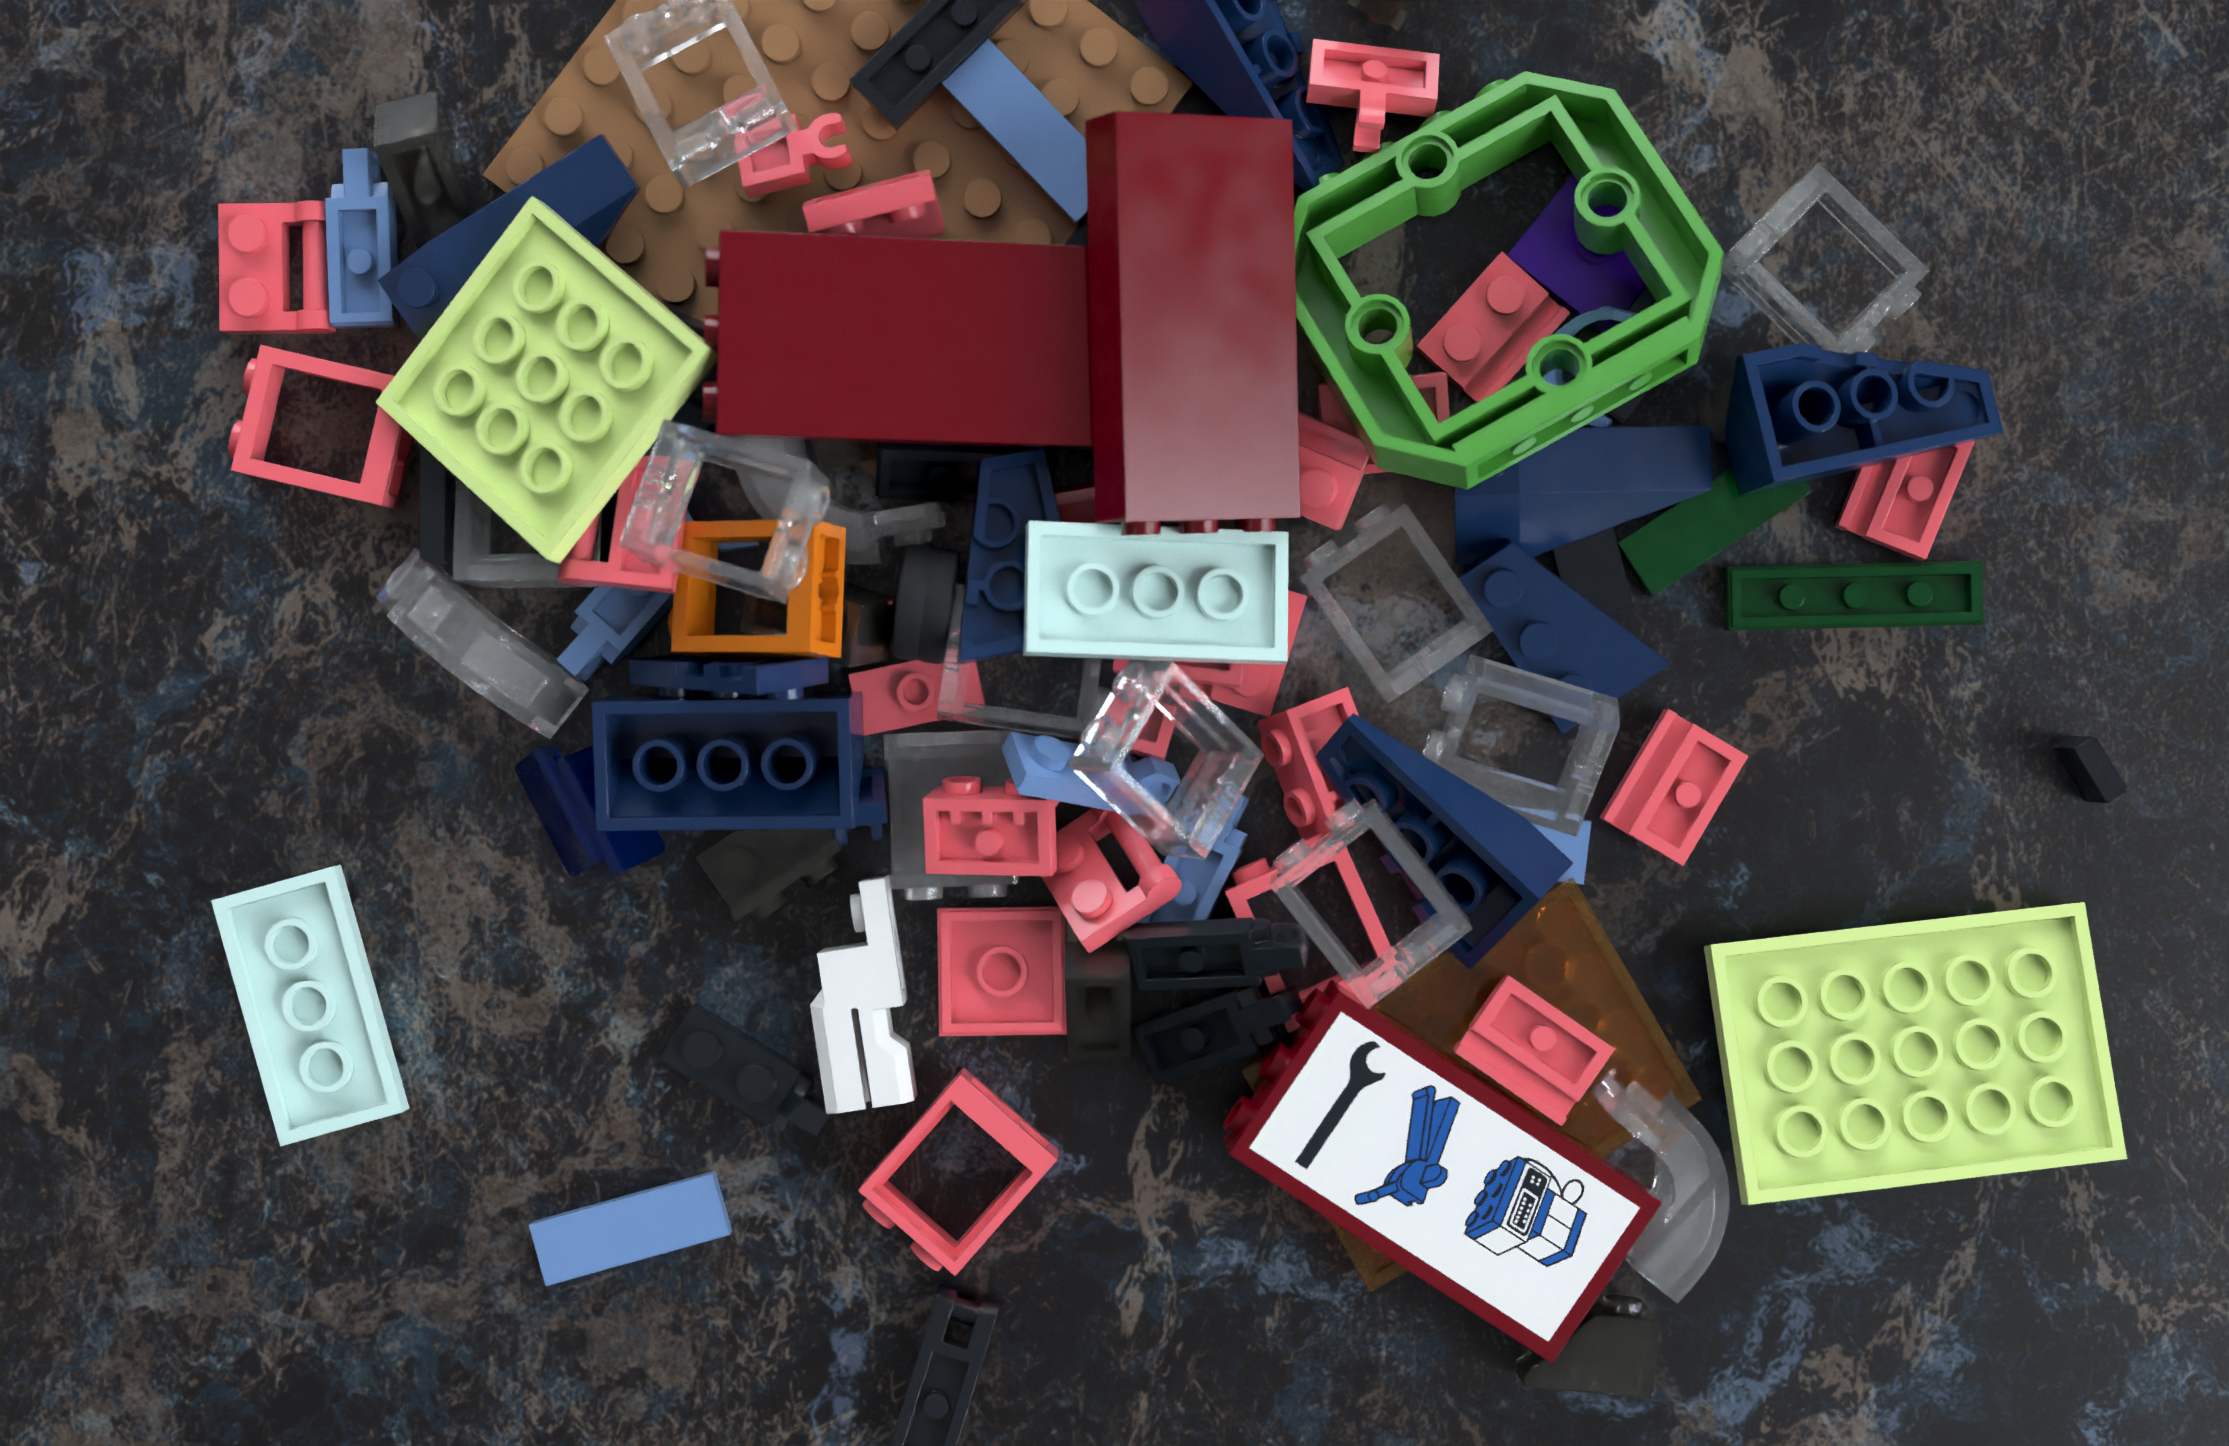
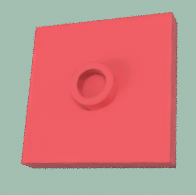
(1001, 970)

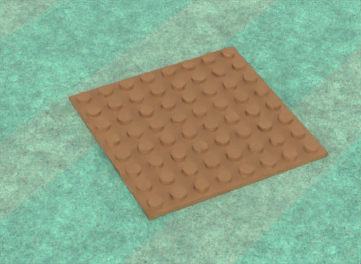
(812, 51)

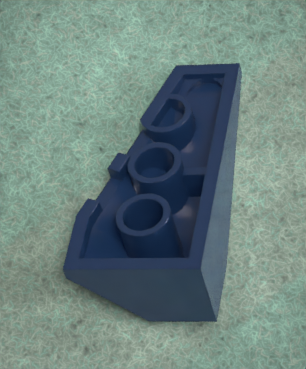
(1248, 69)
(584, 188)
(1826, 413)
(1582, 488)
(1472, 843)

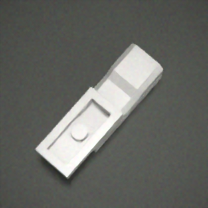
(866, 982)

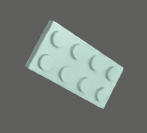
(1155, 594)
(310, 1005)

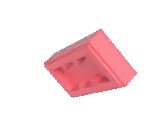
(905, 694)

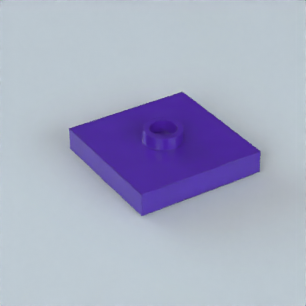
(1569, 270)

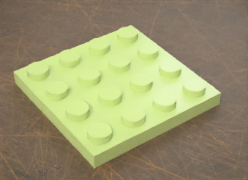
(546, 379)

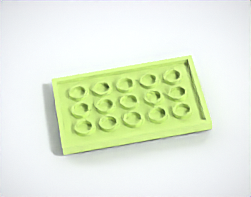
(1914, 1053)

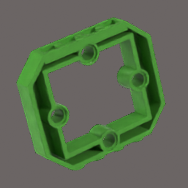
(1502, 124)

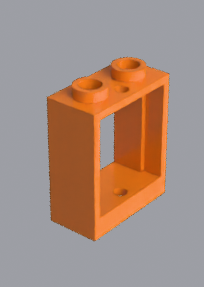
(813, 606)

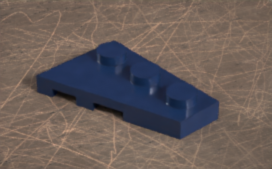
(1006, 497)
(1555, 628)
(728, 677)

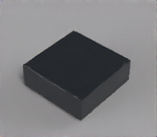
(2090, 769)

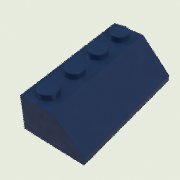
(727, 762)

